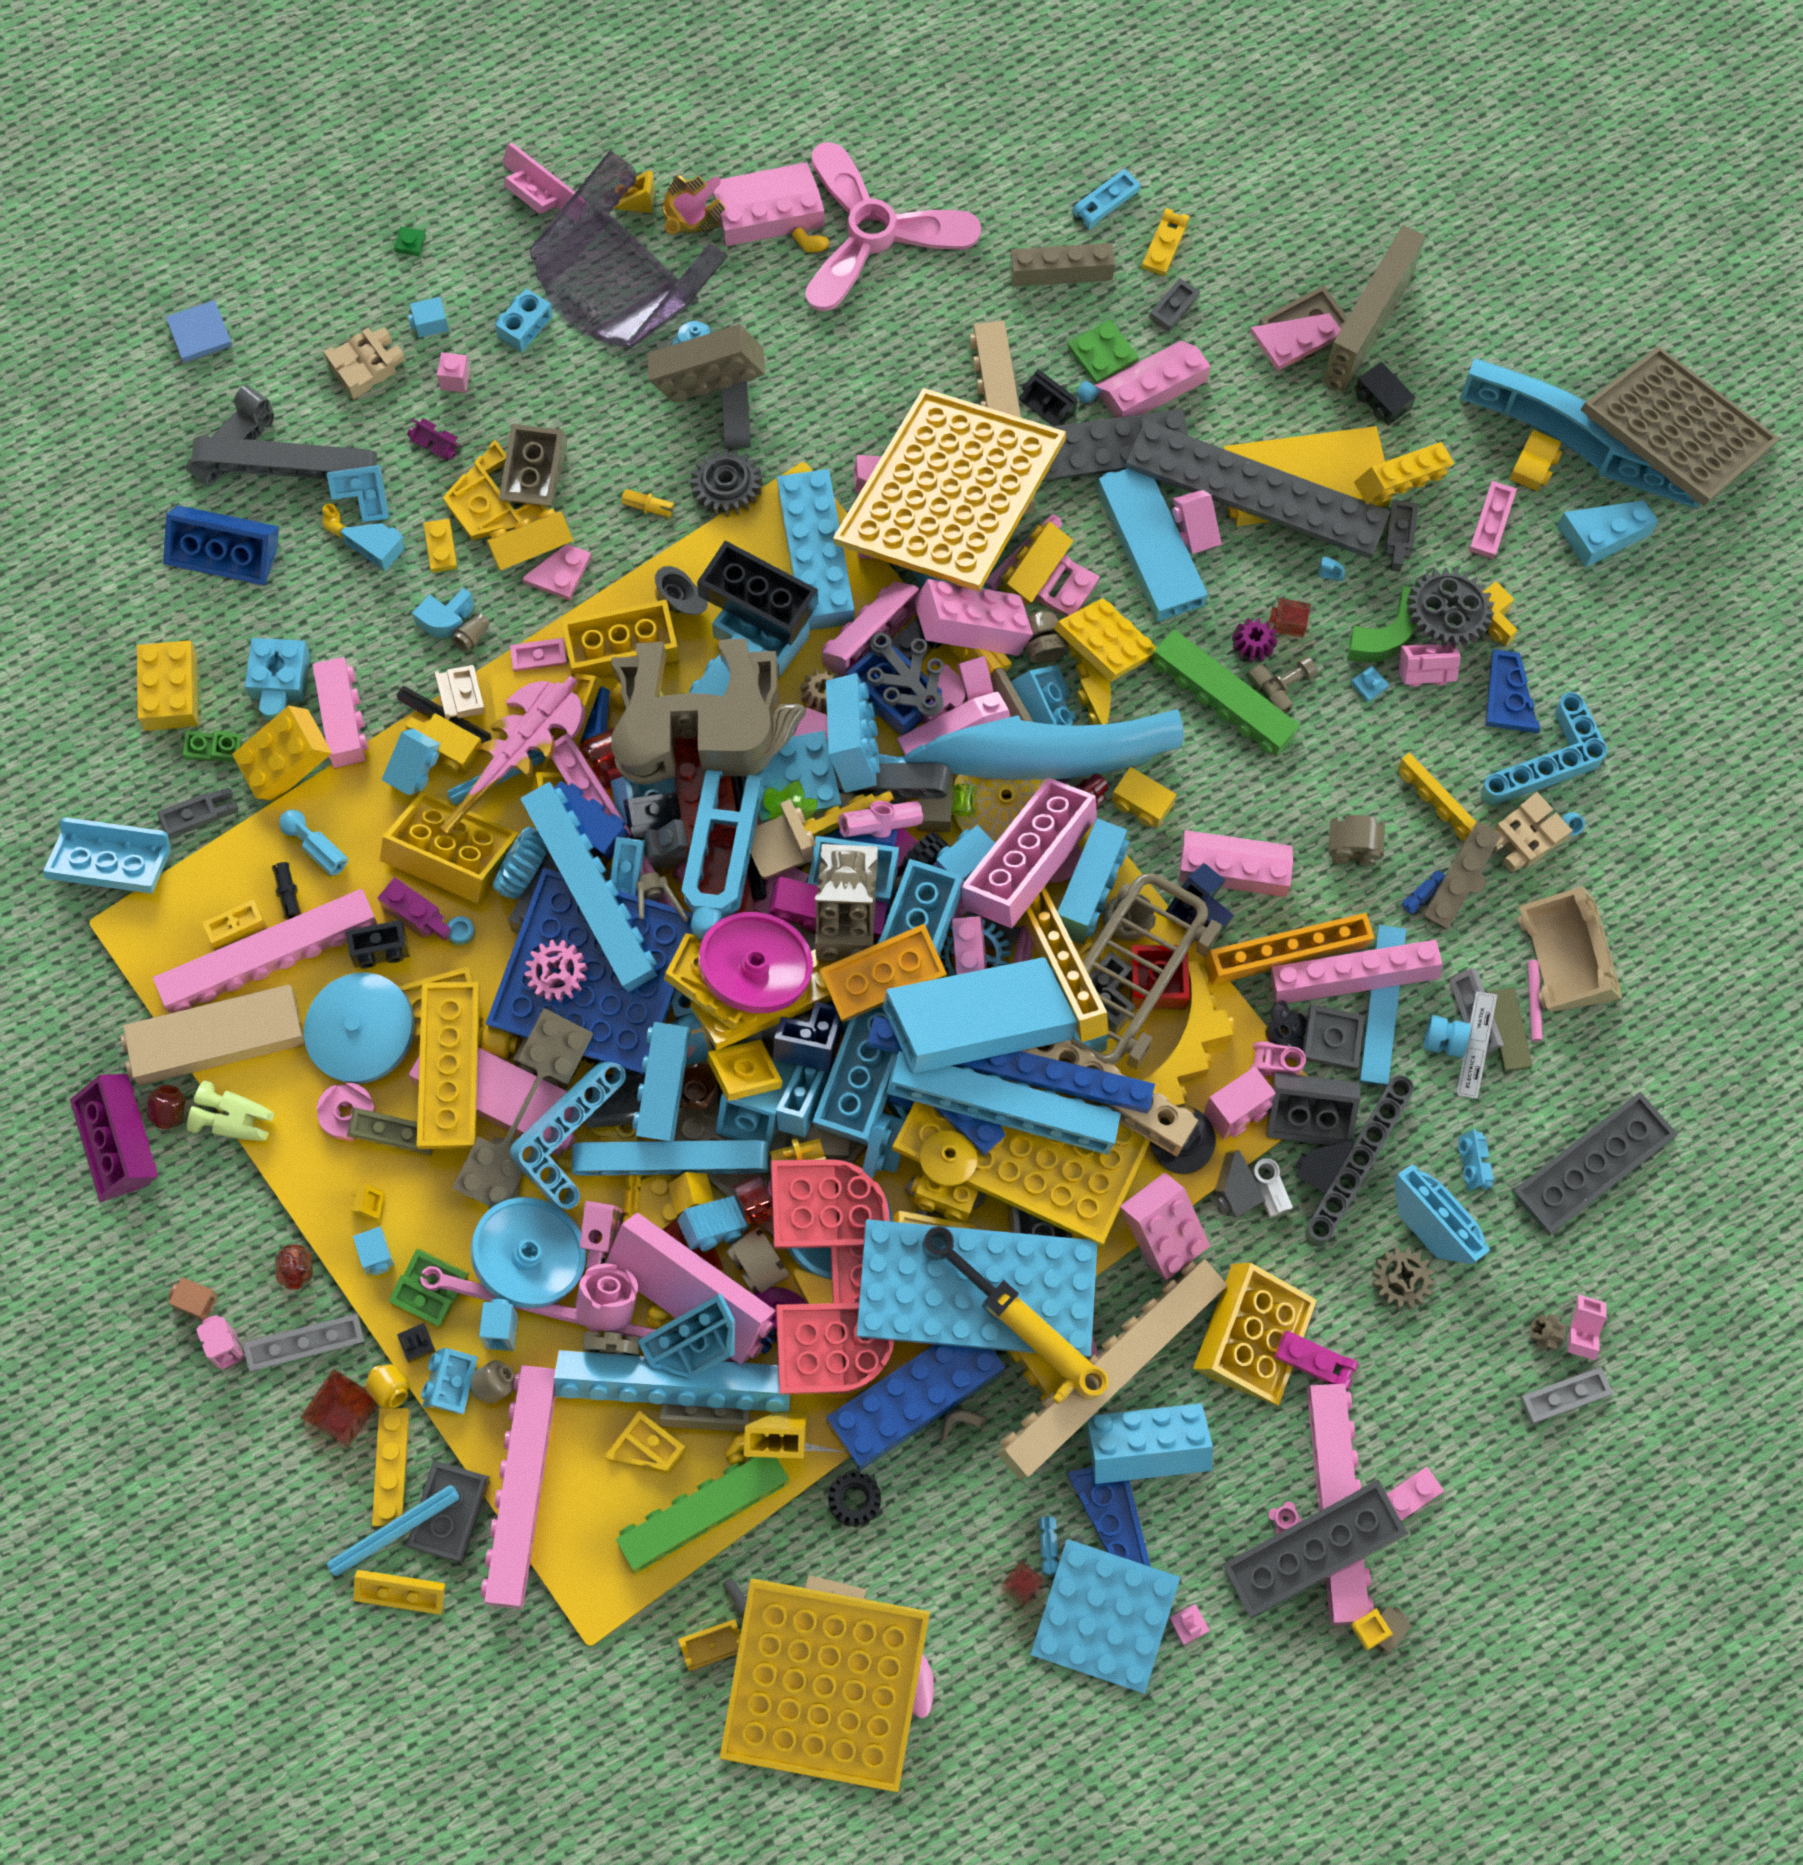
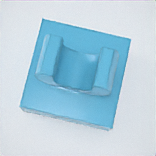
(1369, 684)

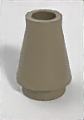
(469, 633)

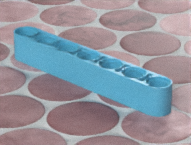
(670, 1157)

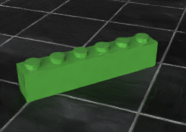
(1224, 693)
(701, 1511)

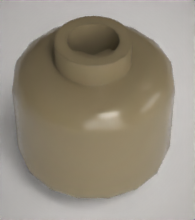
(492, 1382)

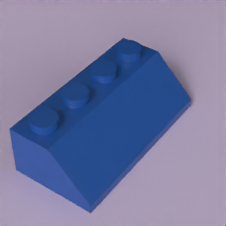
(219, 544)

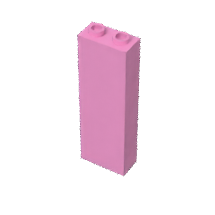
(502, 1092)
(683, 1280)

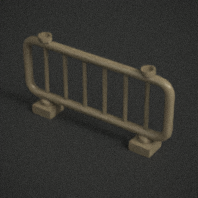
(1196, 931)

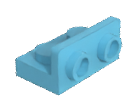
(879, 1150)
(449, 1380)

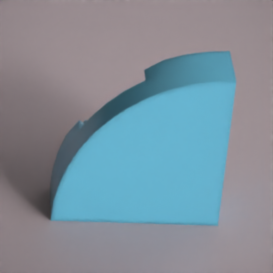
(1331, 569)

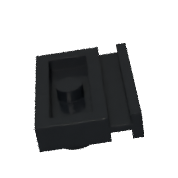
(650, 812)

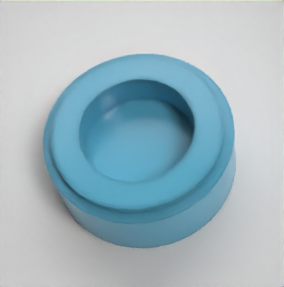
(462, 930)

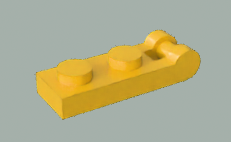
(1165, 242)

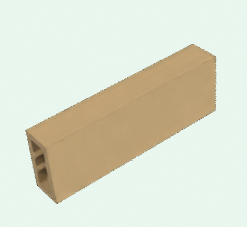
(213, 1035)

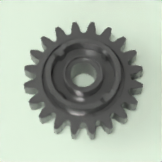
(712, 492)

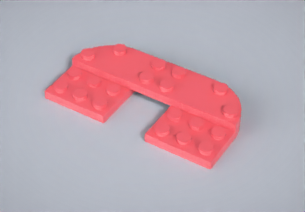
(823, 1208)

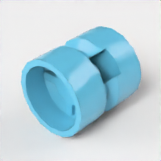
(1447, 1036)

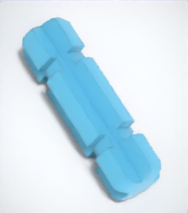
(1048, 1545)

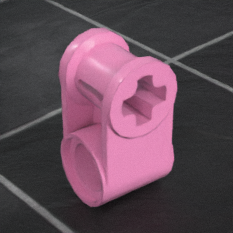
(1275, 1058)

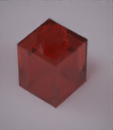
(1290, 617)
(1022, 1583)

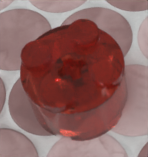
(601, 757)

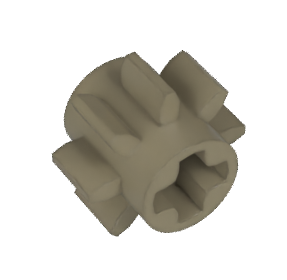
(1547, 1331)

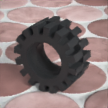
(926, 850)
(841, 1486)

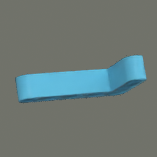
(1553, 762)
(561, 1130)

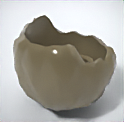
(1136, 914)

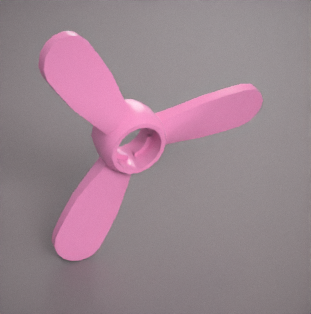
(923, 228)

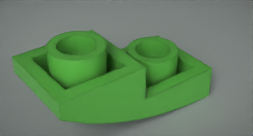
(210, 747)

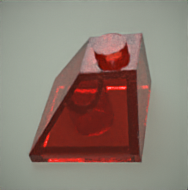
(340, 1408)

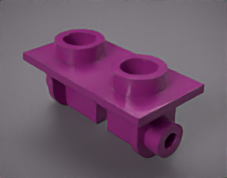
(443, 443)

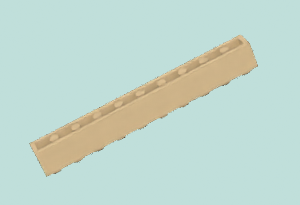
(1120, 1360)

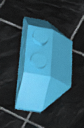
(1438, 1218)
(693, 1340)

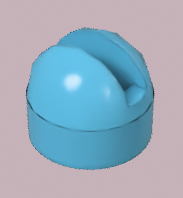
(1087, 392)
(1577, 822)

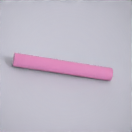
(1535, 1004)

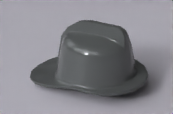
(679, 591)

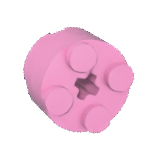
(606, 1297)

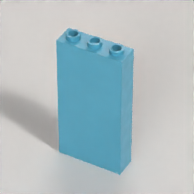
(979, 1014)

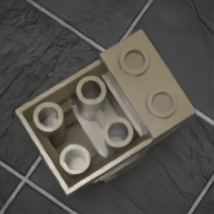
(845, 900)

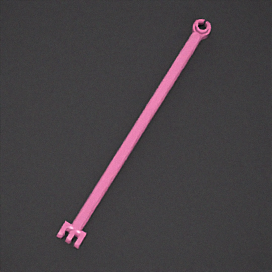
(555, 1310)

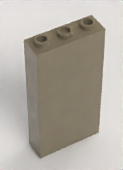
(1373, 309)

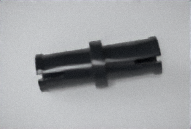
(286, 890)

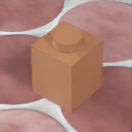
(192, 1299)

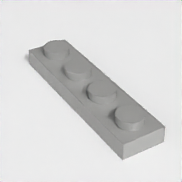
(303, 1342)

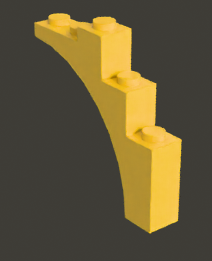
(1203, 1030)

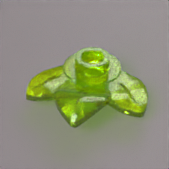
(792, 791)

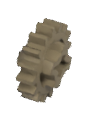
(1406, 1290)

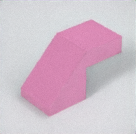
(1586, 1327)

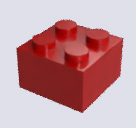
(1177, 990)

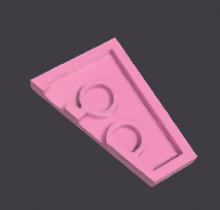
(1295, 339)

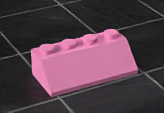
(1154, 380)
(886, 615)
(1241, 862)

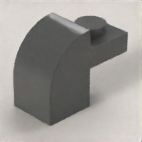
(666, 845)

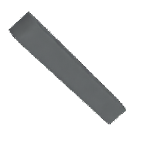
(276, 457)
(1366, 1149)

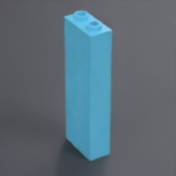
(1152, 543)

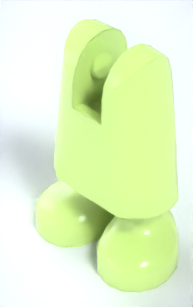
(235, 1117)

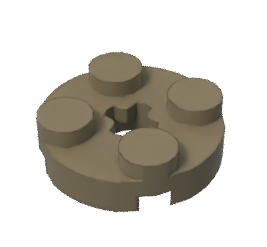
(611, 1343)

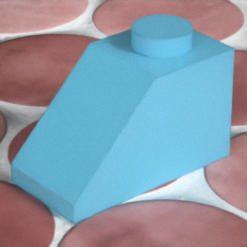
(375, 543)

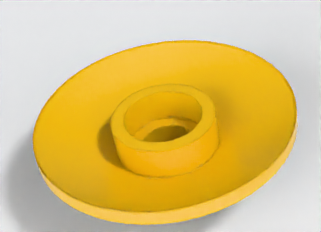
(948, 1170)

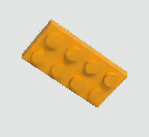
(862, 979)

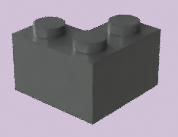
(1109, 988)

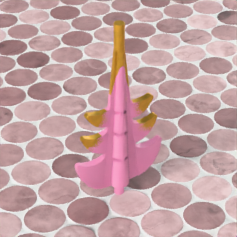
(546, 708)

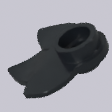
(1286, 1027)

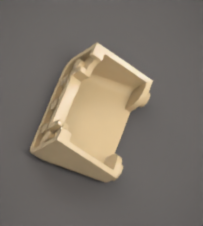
(1571, 950)

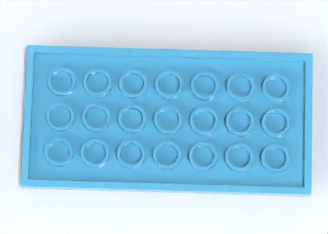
(934, 1303)

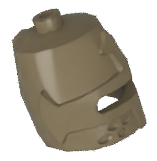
(1046, 643)

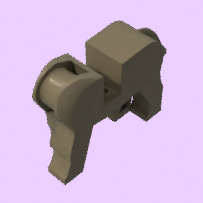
(733, 730)

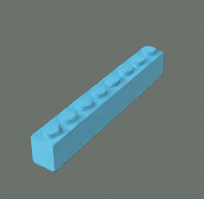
(589, 886)
(1008, 1104)
(633, 1380)

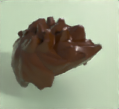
(699, 1087)

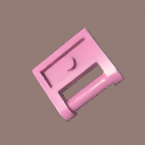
(1073, 592)

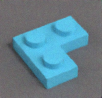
(364, 483)

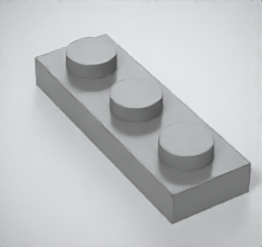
(1464, 989)
(1566, 1395)

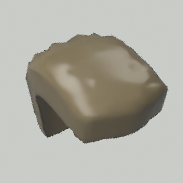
(961, 1415)

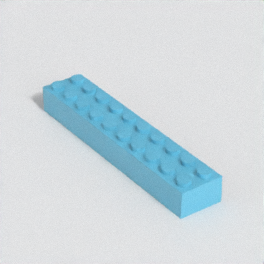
(860, 1073)

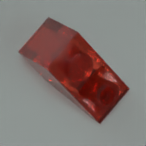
(753, 1200)

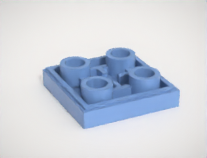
(199, 331)

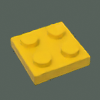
(744, 1070)

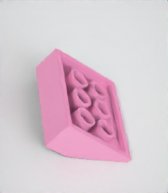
(769, 204)

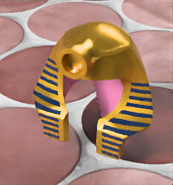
(685, 205)

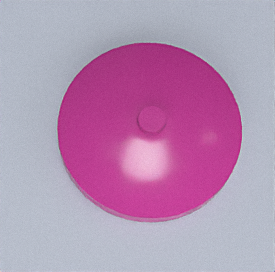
(755, 962)

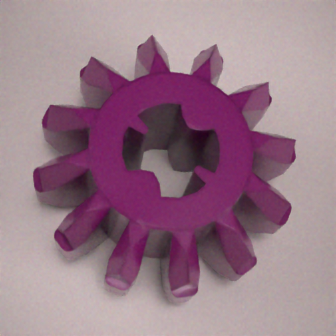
(1251, 648)

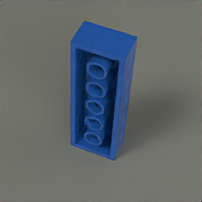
(911, 1399)

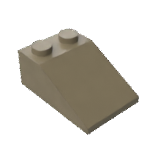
(533, 465)

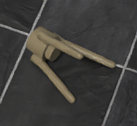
(651, 887)

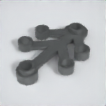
(907, 677)

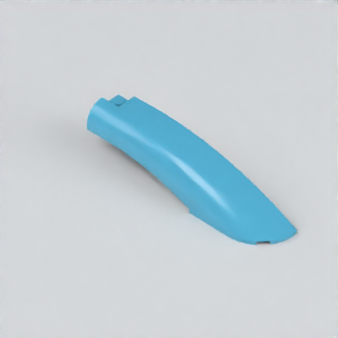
(1561, 417)
(1042, 751)

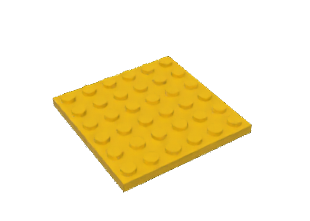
(824, 1685)

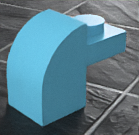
(441, 619)

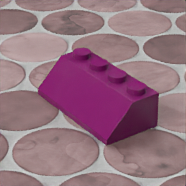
(113, 1136)

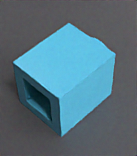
(428, 317)
(373, 1251)

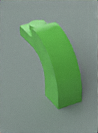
(1380, 644)

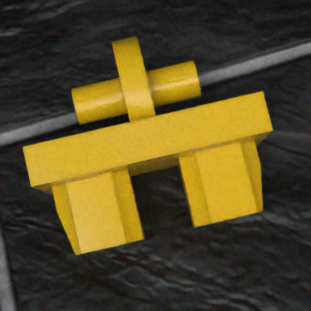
(804, 1151)

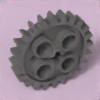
(1450, 608)

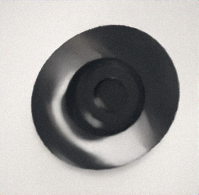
(1194, 1153)

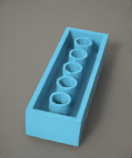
(809, 530)

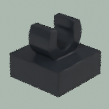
(416, 1342)

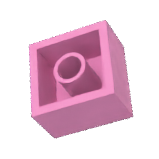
(1239, 1104)

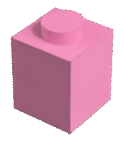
(453, 372)

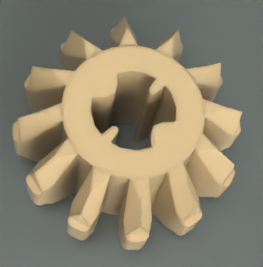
(813, 688)

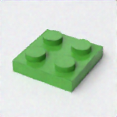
(1103, 351)

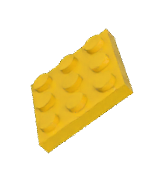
(1106, 639)

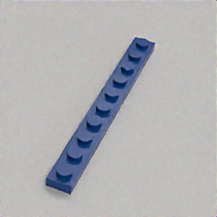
(1043, 1073)

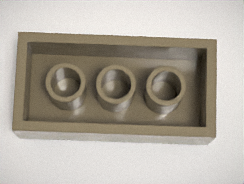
(706, 363)

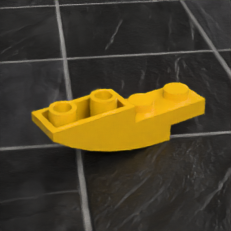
(1093, 689)

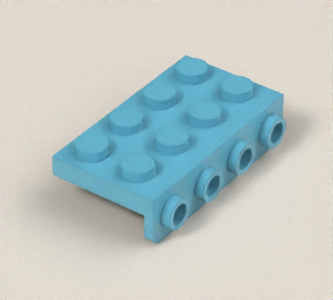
(108, 855)

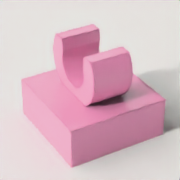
(1189, 1624)

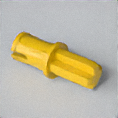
(647, 503)

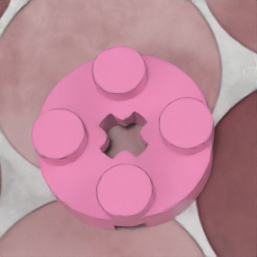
(333, 1100)

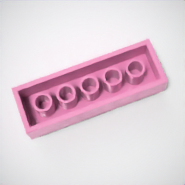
(1029, 852)

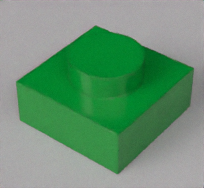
(409, 241)

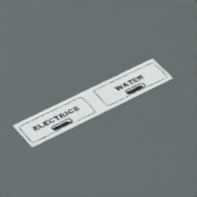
(1477, 1045)

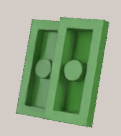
(414, 1298)

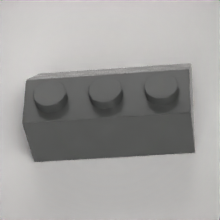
(1312, 1109)

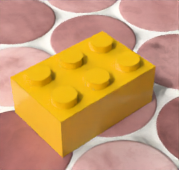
(167, 685)
(282, 753)

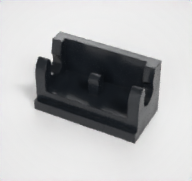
(1048, 399)

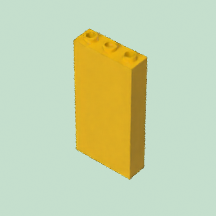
(1322, 458)

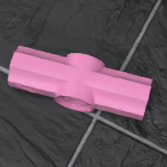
(880, 819)

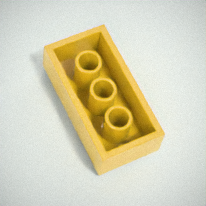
(612, 634)

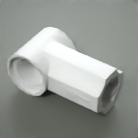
(1273, 1190)

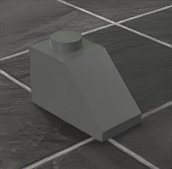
(1236, 1186)

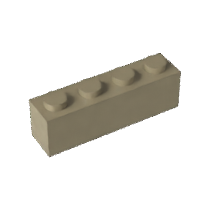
(1062, 264)

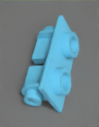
(1472, 1149)

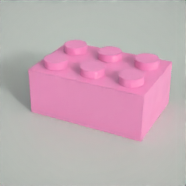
(1165, 1226)

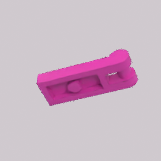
(1315, 1359)

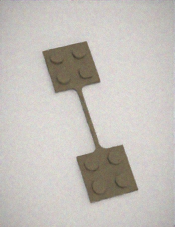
(554, 1051)

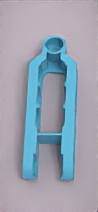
(711, 908)

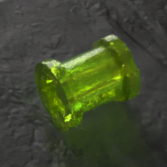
(964, 799)

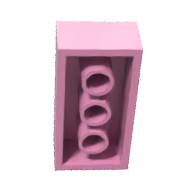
(973, 618)

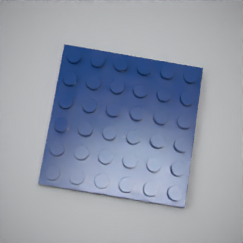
(603, 1005)

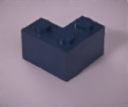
(1205, 884)
(809, 1043)

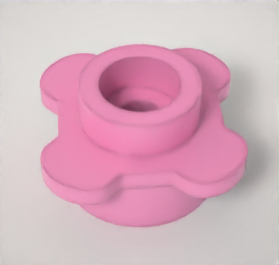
(1277, 1515)

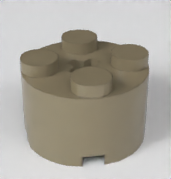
(1356, 839)
(759, 1260)

